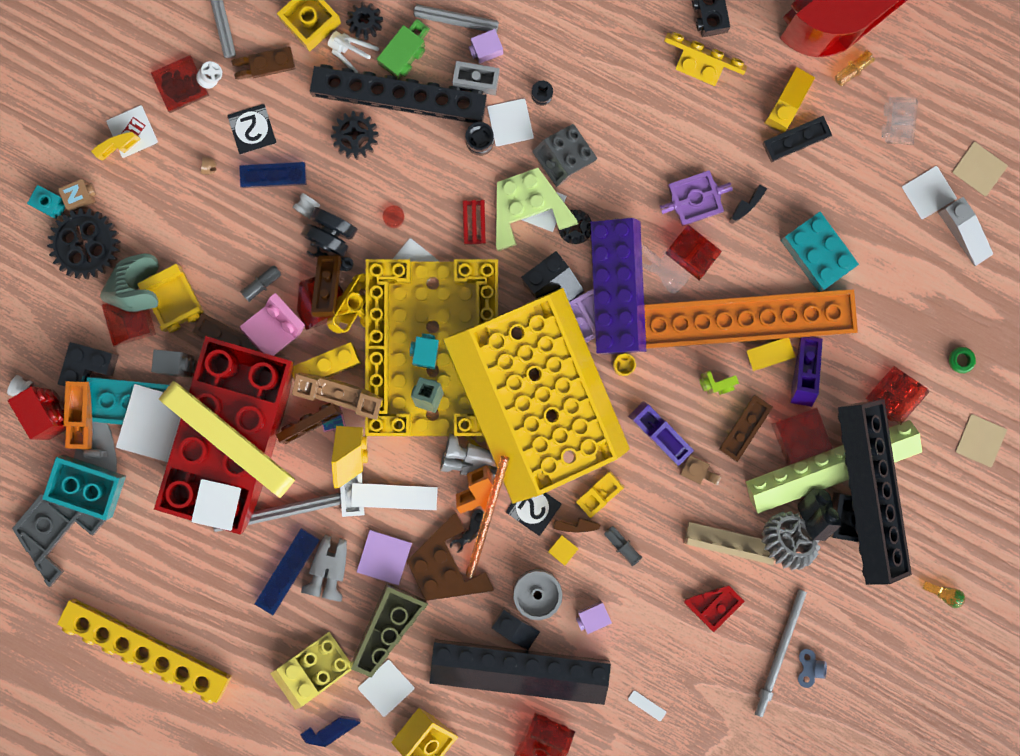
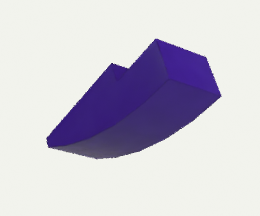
(661, 433)

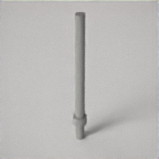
(766, 693)

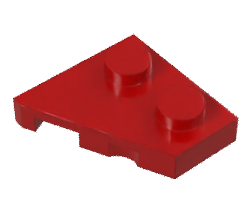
(715, 605)

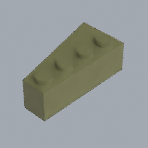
(388, 624)

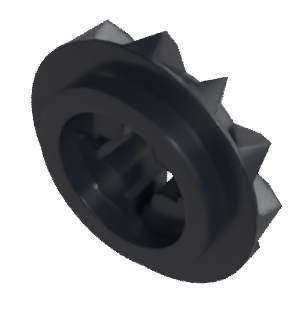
(576, 237)

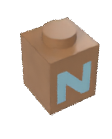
(77, 195)

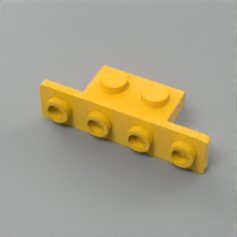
(702, 62)

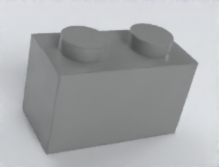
(476, 77)

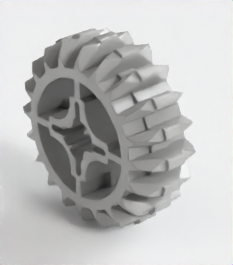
(785, 543)

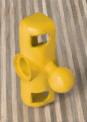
(345, 313)

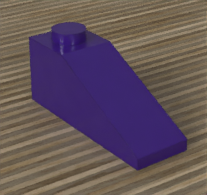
(807, 372)

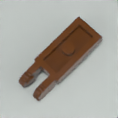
(265, 63)

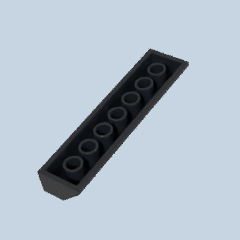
(874, 492)
(520, 672)

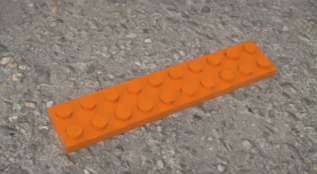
(750, 319)

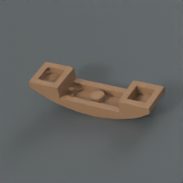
(337, 393)

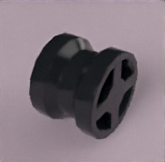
(542, 97)

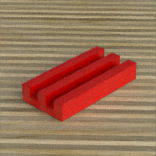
(474, 203)

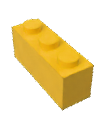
(330, 363)

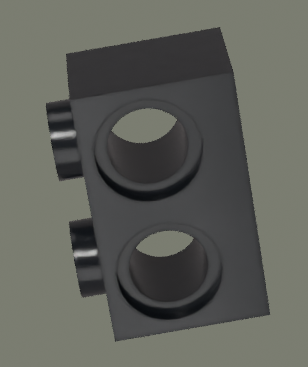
(717, 11)

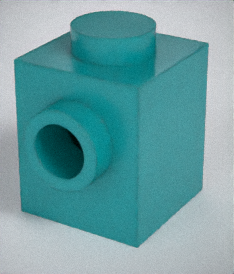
(46, 202)

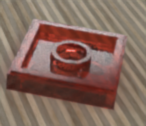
(179, 84)

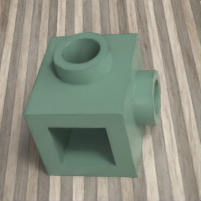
(427, 394)

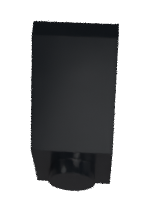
(515, 629)

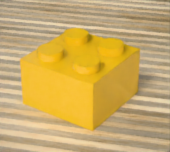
(309, 21)

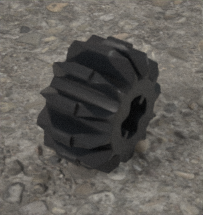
(368, 14)

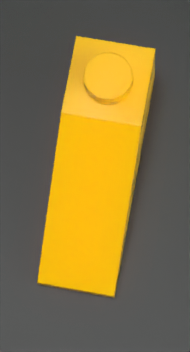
(789, 100)

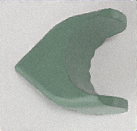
(122, 287)

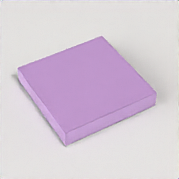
(384, 557)

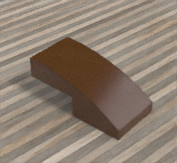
(581, 526)

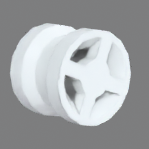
(211, 69)
(305, 205)
(18, 385)

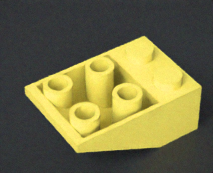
(312, 671)

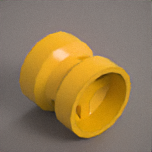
(624, 364)

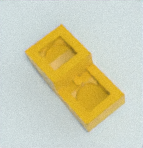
(122, 142)
(771, 354)
(600, 494)

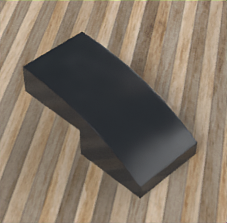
(744, 208)

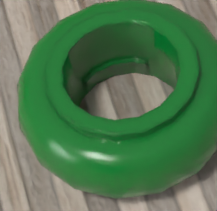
(970, 362)

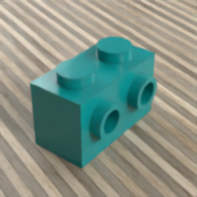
(424, 351)

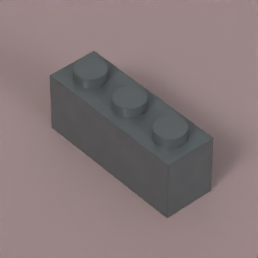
(173, 363)

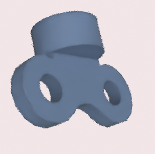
(811, 668)

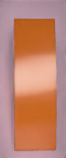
(78, 415)

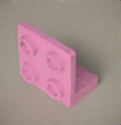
(272, 326)

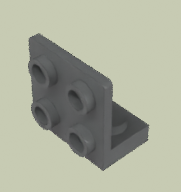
(564, 154)

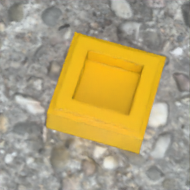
(563, 550)

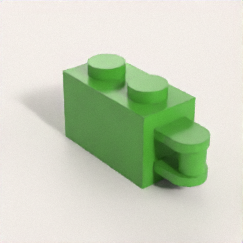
(404, 49)

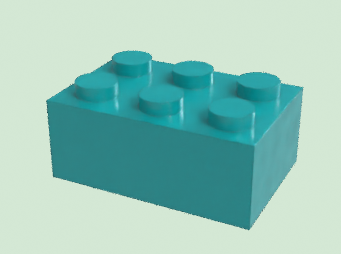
(819, 252)
(84, 487)

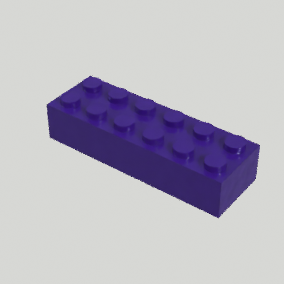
(618, 286)

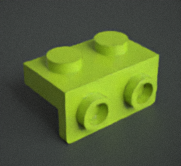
(722, 387)

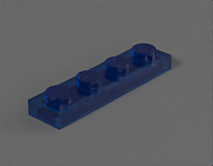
(287, 571)

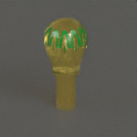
(953, 597)

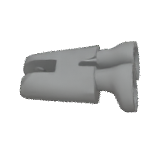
(473, 457)
(327, 566)

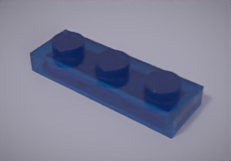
(273, 175)

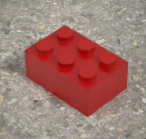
(39, 413)

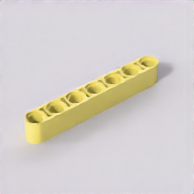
(227, 439)

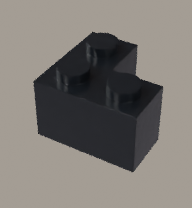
(82, 360)

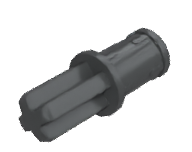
(261, 283)
(623, 546)

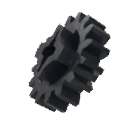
(363, 135)

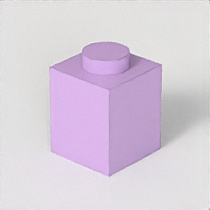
(486, 46)
(593, 617)

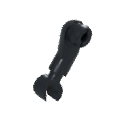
(346, 262)
(472, 533)

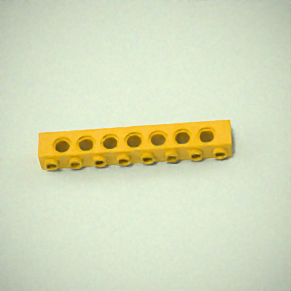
(176, 658)

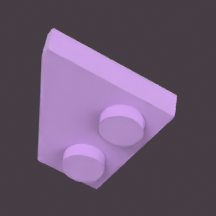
(585, 314)

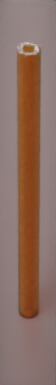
(488, 513)

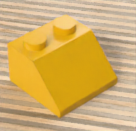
(348, 454)
(424, 736)

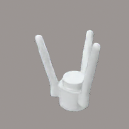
(341, 43)

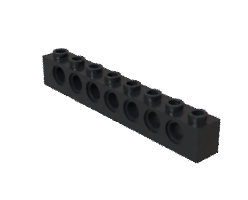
(325, 73)

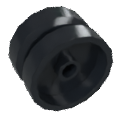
(330, 229)

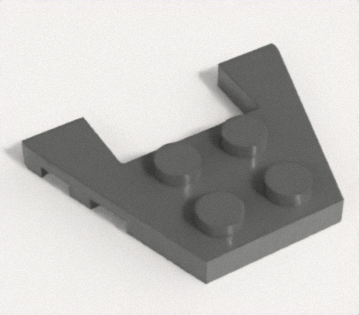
(44, 527)

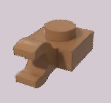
(697, 471)

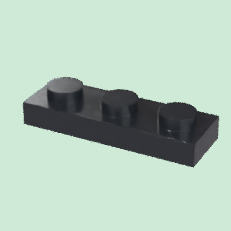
(797, 139)

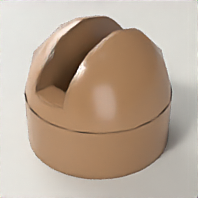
(208, 166)

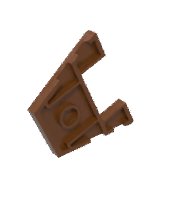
(436, 568)

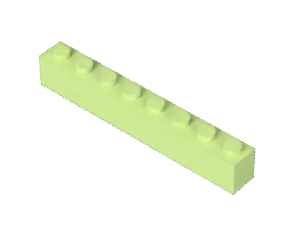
(821, 471)

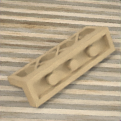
(727, 542)

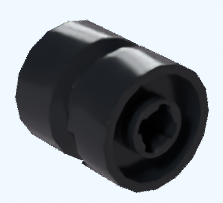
(479, 138)

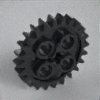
(65, 251)

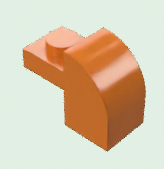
(479, 485)

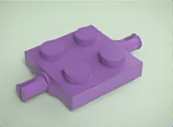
(695, 198)

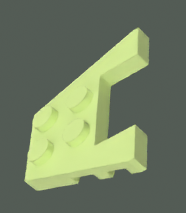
(524, 197)

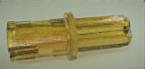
(854, 68)

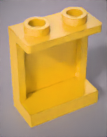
(175, 298)

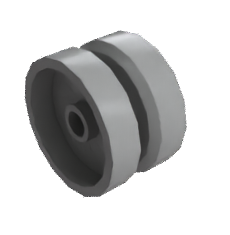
(550, 591)

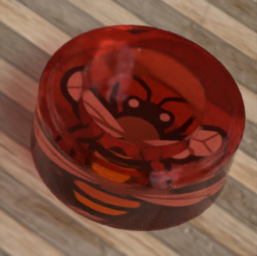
(393, 216)

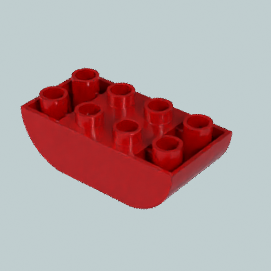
(832, 26)
(248, 394)

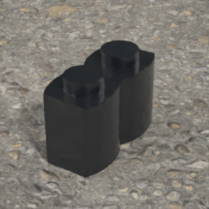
(819, 515)

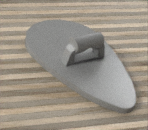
(102, 450)

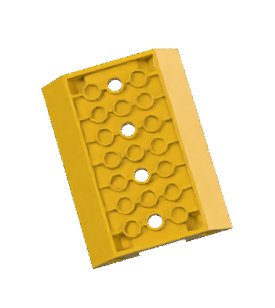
(397, 313)
(514, 407)

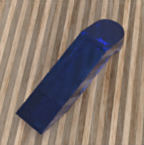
(330, 732)

